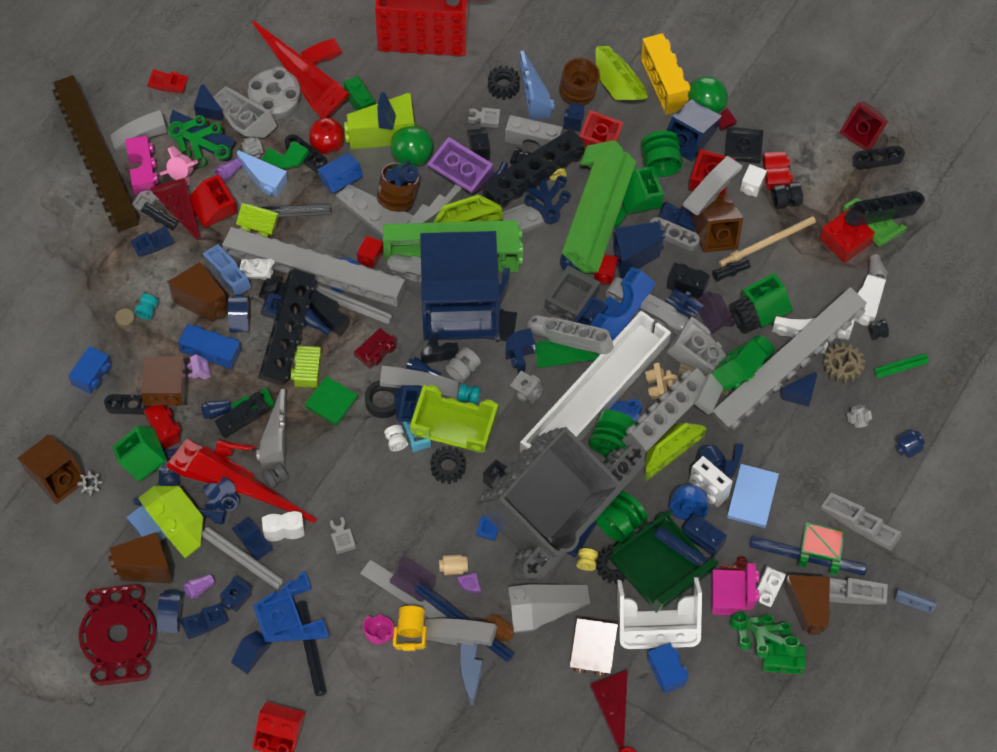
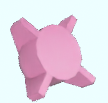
(179, 165)

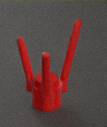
(227, 448)

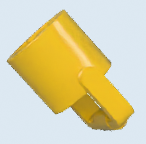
(410, 626)

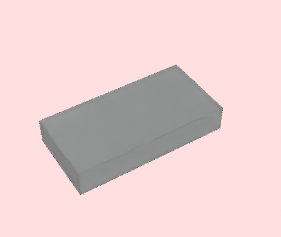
(708, 394)

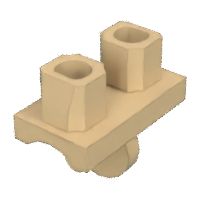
(658, 375)

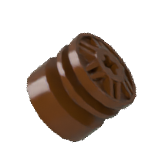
(579, 81)
(395, 197)

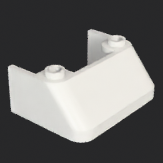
(657, 629)

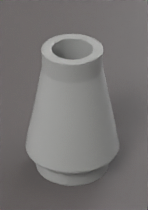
(876, 267)

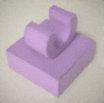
(199, 367)

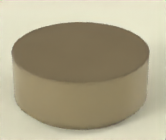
(125, 318)

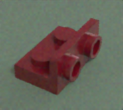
(375, 348)

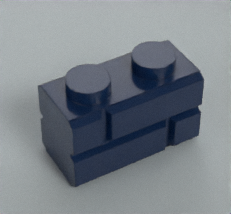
(704, 534)

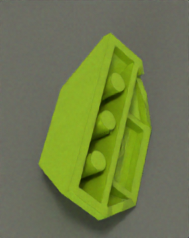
(618, 76)
(470, 210)
(672, 445)
(175, 517)

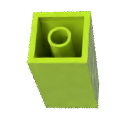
(363, 128)

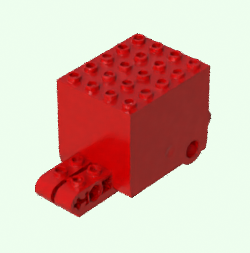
(422, 26)

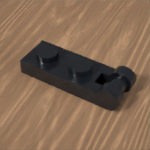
(241, 415)

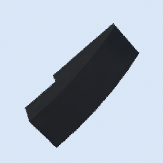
(328, 312)

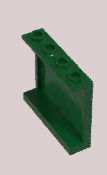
(654, 567)

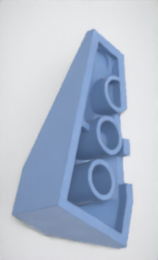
(536, 93)

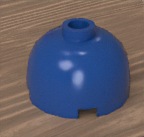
(689, 500)

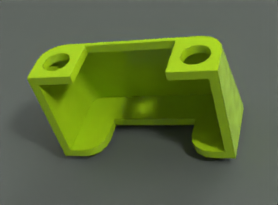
(453, 421)

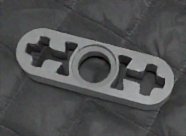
(682, 231)

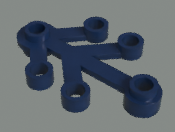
(546, 196)

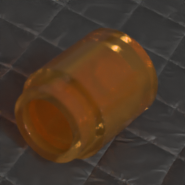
(504, 630)

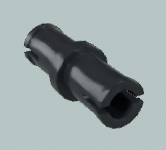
(159, 216)
(731, 269)

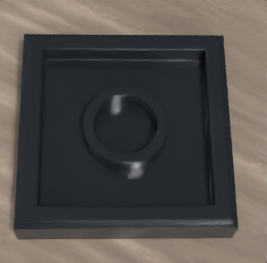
(744, 144)

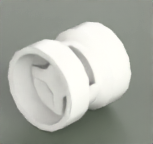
(396, 439)

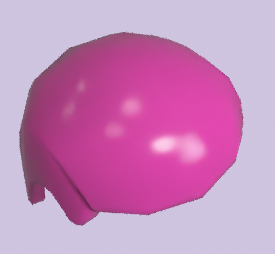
(378, 629)

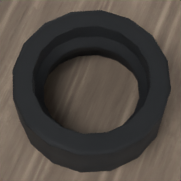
(374, 410)

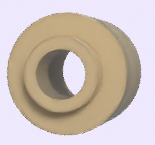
(453, 564)

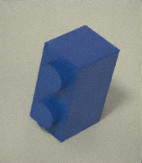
(340, 172)
(90, 370)
(667, 668)

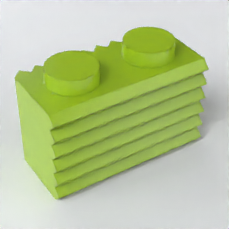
(257, 219)
(307, 366)

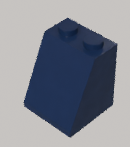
(694, 127)
(637, 245)

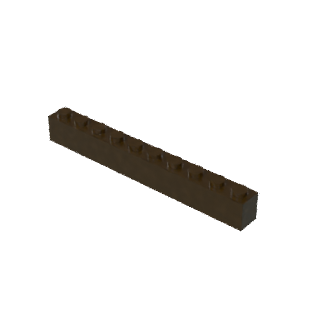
(95, 153)

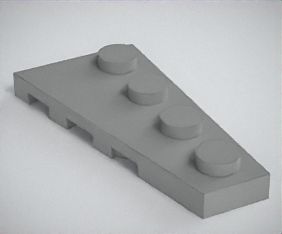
(369, 210)

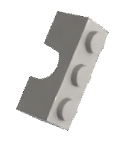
(521, 129)

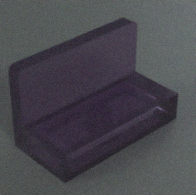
(715, 312)
(409, 576)

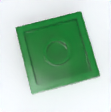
(331, 401)

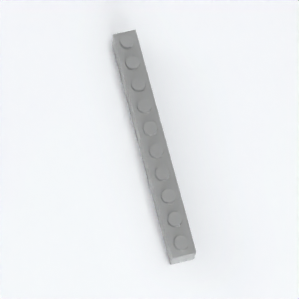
(327, 270)
(789, 359)

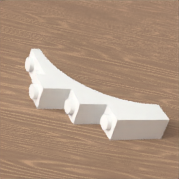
(870, 292)

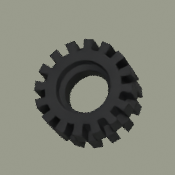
(503, 91)
(744, 315)
(447, 454)
(603, 569)

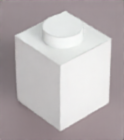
(753, 180)

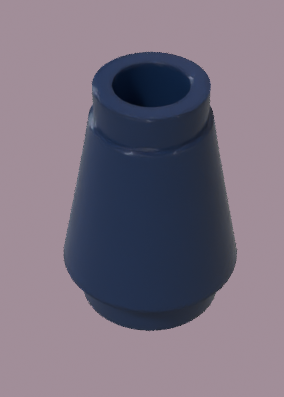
(213, 409)

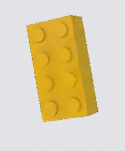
(664, 73)

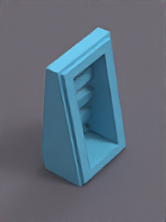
(416, 445)

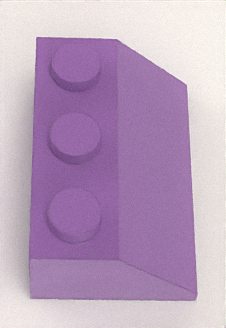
(461, 166)

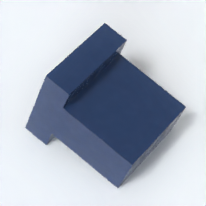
(460, 285)

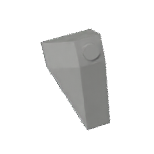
(245, 115)
(696, 347)
(273, 440)
(540, 604)

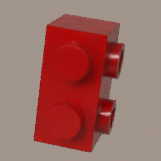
(160, 420)

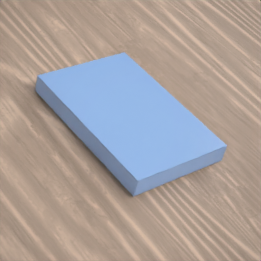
(752, 496)

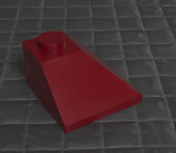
(864, 125)

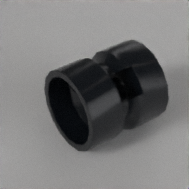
(785, 195)

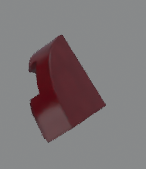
(726, 120)

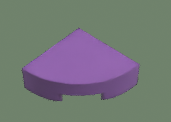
(469, 583)

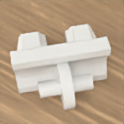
(257, 268)
(770, 585)

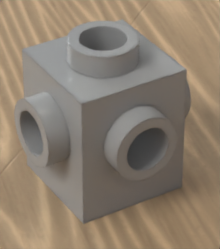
(527, 387)

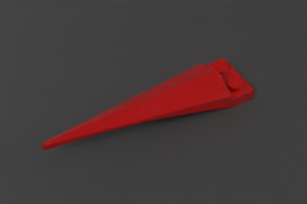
(317, 87)
(209, 467)

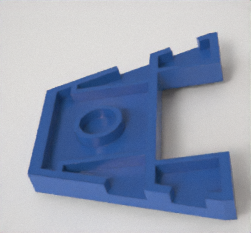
(280, 618)

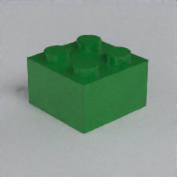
(739, 365)

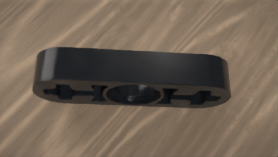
(308, 161)
(873, 163)
(126, 398)

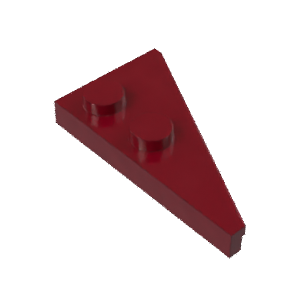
(177, 200)
(611, 699)

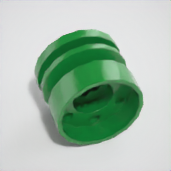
(662, 152)
(610, 431)
(621, 517)

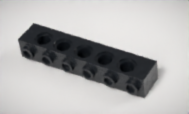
(537, 160)
(268, 370)

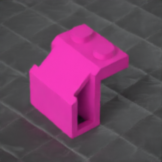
(734, 590)

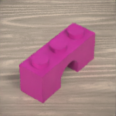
(140, 151)

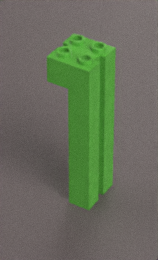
(598, 204)
(405, 239)

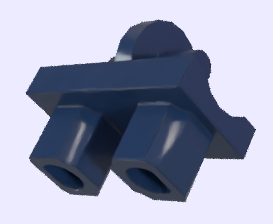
(402, 173)
(684, 303)

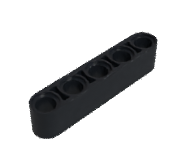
(884, 208)

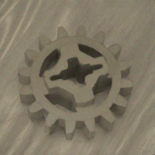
(852, 368)

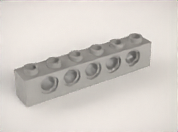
(666, 412)

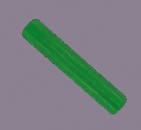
(901, 365)

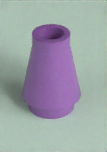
(227, 169)
(196, 587)

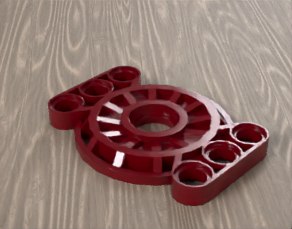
(117, 654)

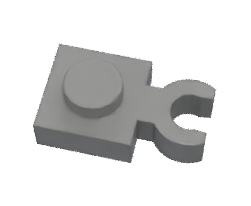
(487, 118)
(342, 539)

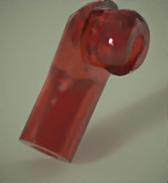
(739, 565)

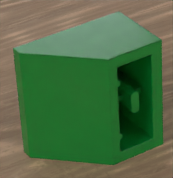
(643, 191)
(769, 299)
(140, 452)

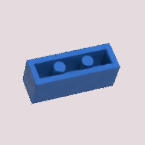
(210, 346)

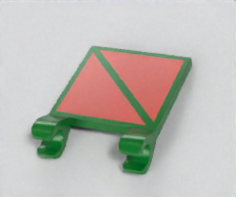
(822, 543)

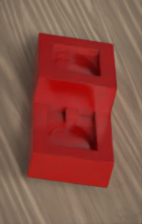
(322, 51)
(166, 82)

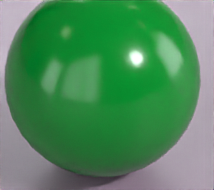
(709, 93)
(412, 145)

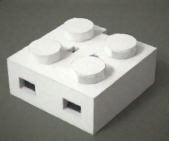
(711, 480)

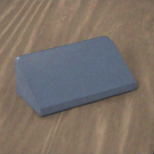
(915, 600)

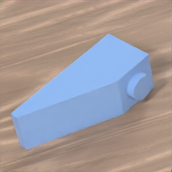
(266, 176)

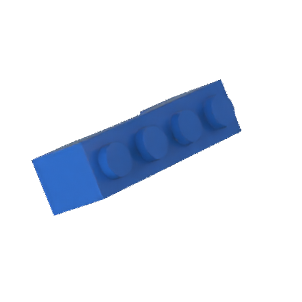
(635, 289)

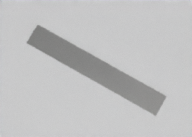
(382, 578)

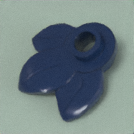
(219, 493)

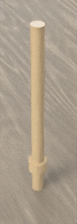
(738, 255)

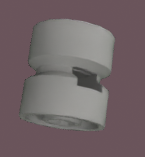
(463, 363)

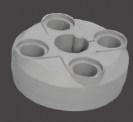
(275, 91)

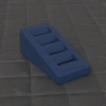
(386, 113)

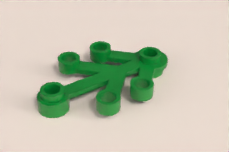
(197, 139)
(741, 622)

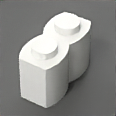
(283, 526)

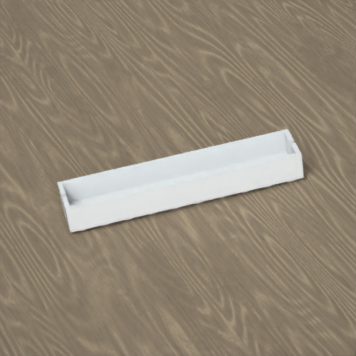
(605, 379)

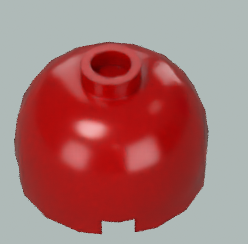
(326, 135)

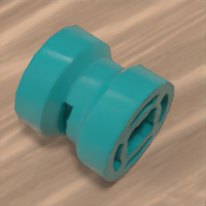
(146, 306)
(468, 393)

